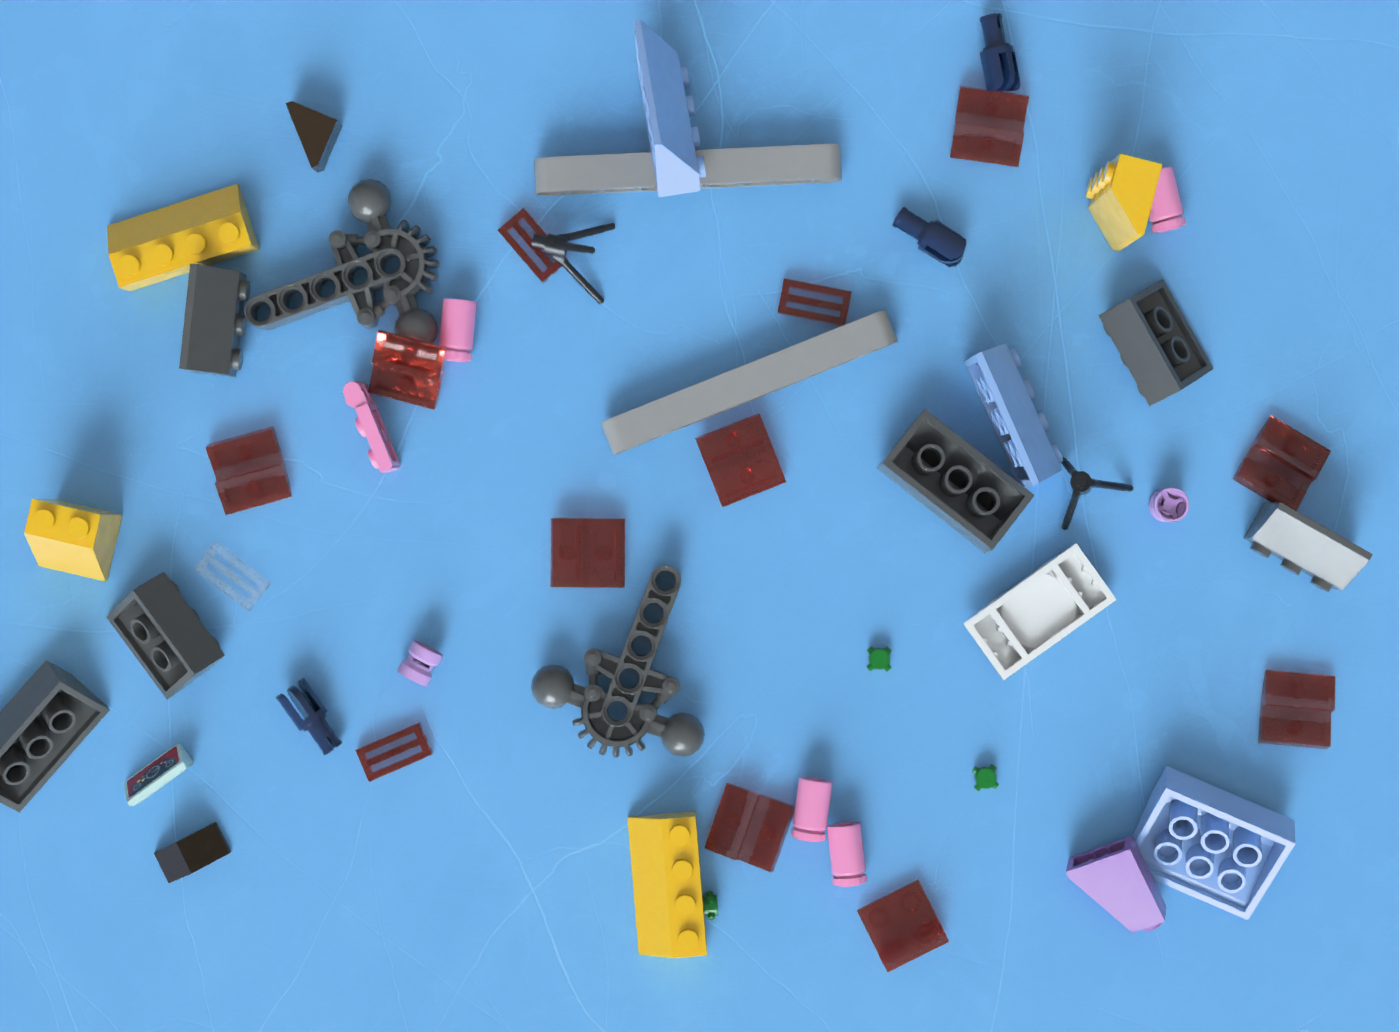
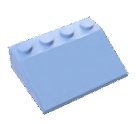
(667, 114)
(1013, 415)
(1212, 842)

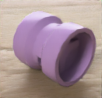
(1175, 503)
(417, 670)

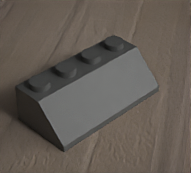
(955, 481)
(42, 731)

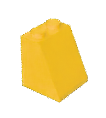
(72, 537)

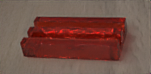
(552, 268)
(843, 308)
(420, 740)

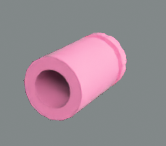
(1167, 205)
(458, 329)
(811, 809)
(846, 854)

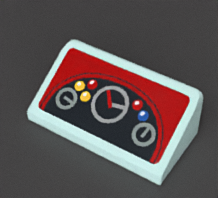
(156, 774)

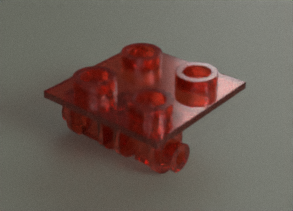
(902, 926)

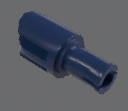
(998, 57)
(932, 237)
(313, 720)

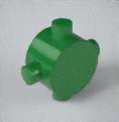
(879, 658)
(985, 777)
(710, 905)

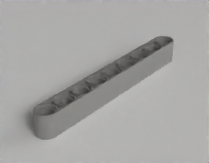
(722, 169)
(749, 382)

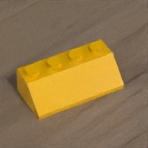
(1123, 198)
(172, 237)
(667, 885)

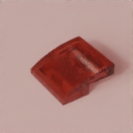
(989, 126)
(407, 369)
(740, 460)
(1281, 464)
(249, 470)
(587, 553)
(1296, 709)
(750, 827)

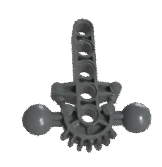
(369, 203)
(555, 687)

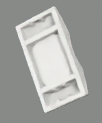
(1039, 611)

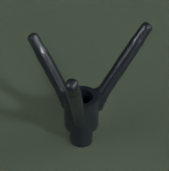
(559, 244)
(1081, 485)

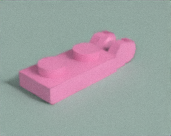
(372, 426)

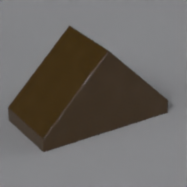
(316, 133)
(192, 852)

